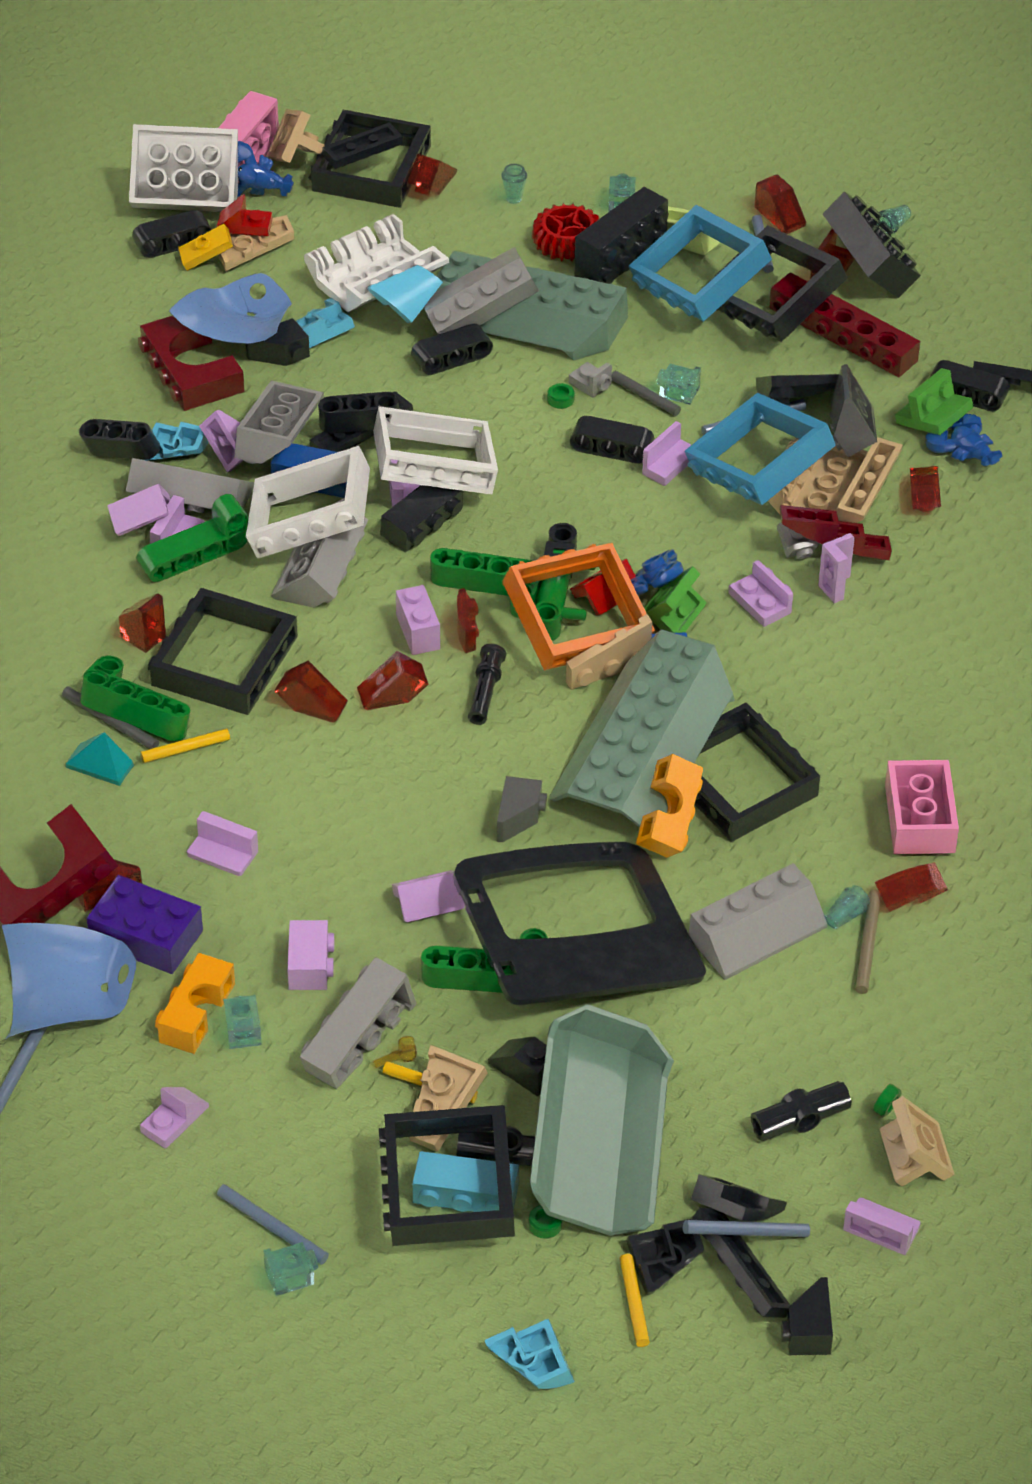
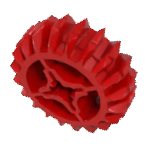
(556, 229)

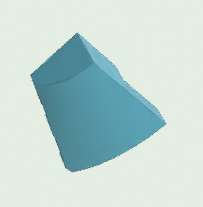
(407, 291)
(325, 322)
(178, 441)
(533, 1354)

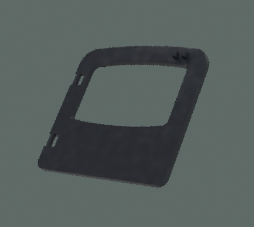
(582, 964)

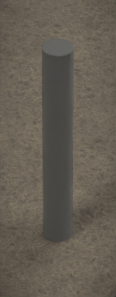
(645, 393)

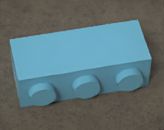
(459, 1182)

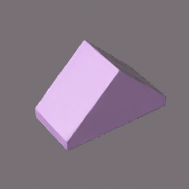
(221, 434)

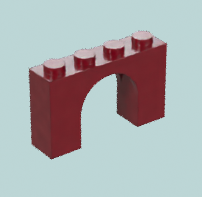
(188, 383)
(83, 866)

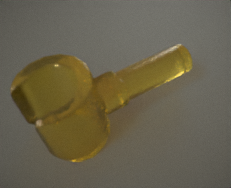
(406, 1052)

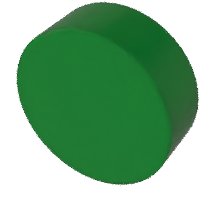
(560, 396)
(884, 1102)
(543, 1224)

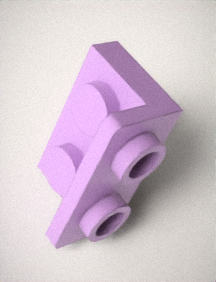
(763, 595)

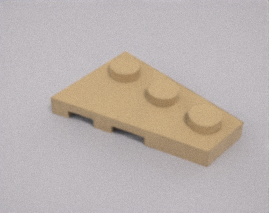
(610, 658)

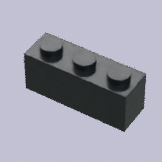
(419, 515)

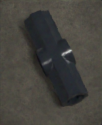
(801, 1110)
(481, 1146)

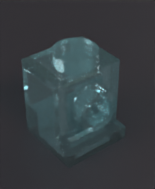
(620, 186)
(679, 383)
(242, 1021)
(290, 1268)

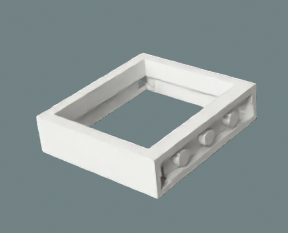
(429, 469)
(300, 480)

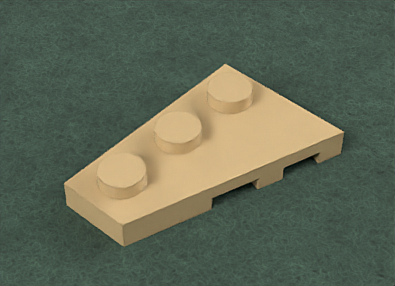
(250, 246)
(447, 1084)

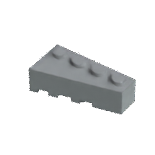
(358, 1022)

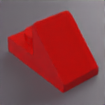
(245, 221)

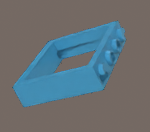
(702, 305)
(813, 443)

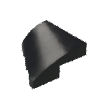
(735, 1199)
(663, 1253)

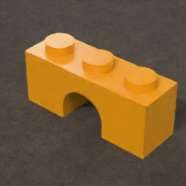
(679, 784)
(203, 982)

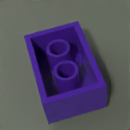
(148, 921)

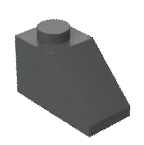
(519, 806)

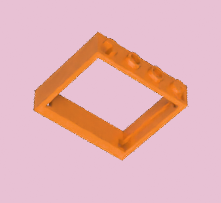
(568, 562)

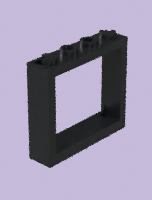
(394, 193)
(827, 279)
(213, 690)
(787, 758)
(446, 1226)

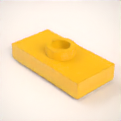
(205, 247)

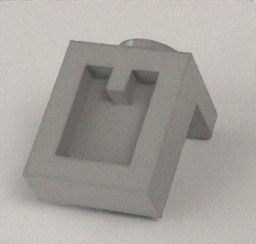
(591, 379)
(796, 544)

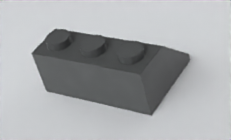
(851, 415)

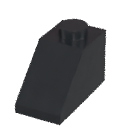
(283, 348)
(522, 1061)
(809, 1322)

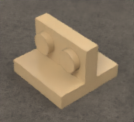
(292, 136)
(914, 1144)

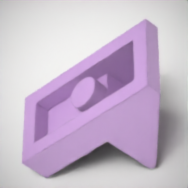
(173, 1116)

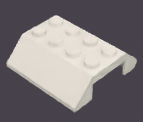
(366, 262)

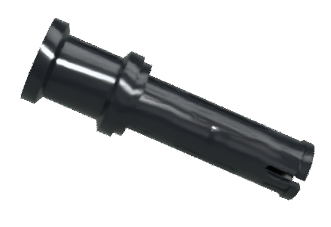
(488, 674)

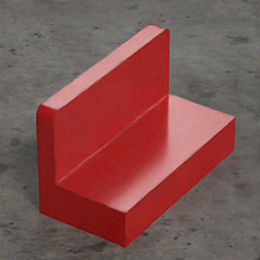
(598, 591)

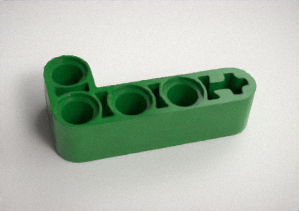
(197, 544)
(475, 572)
(146, 709)
(464, 967)

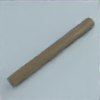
(868, 942)

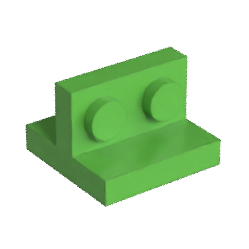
(934, 405)
(676, 603)

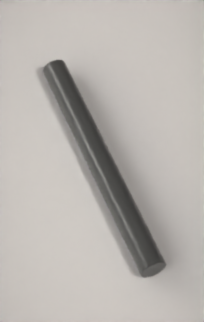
(127, 729)

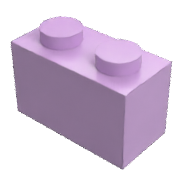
(418, 620)
(309, 955)

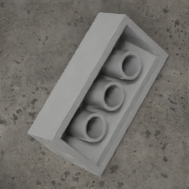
(481, 293)
(274, 421)
(196, 487)
(318, 568)
(757, 921)

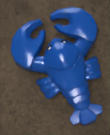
(258, 174)
(965, 441)
(657, 571)

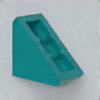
(101, 759)

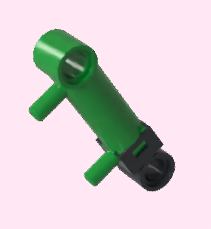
(553, 591)

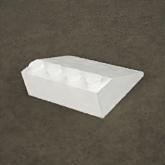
(183, 168)

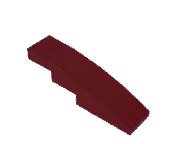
(824, 526)

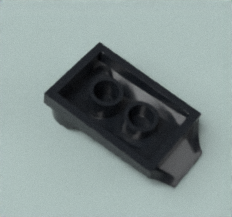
(794, 386)

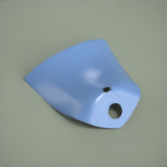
(224, 311)
(61, 973)

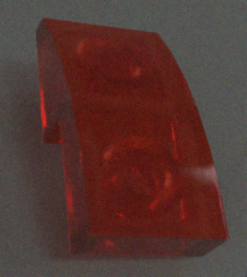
(925, 488)
(466, 621)
(911, 884)

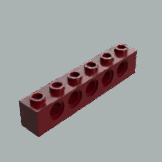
(853, 329)

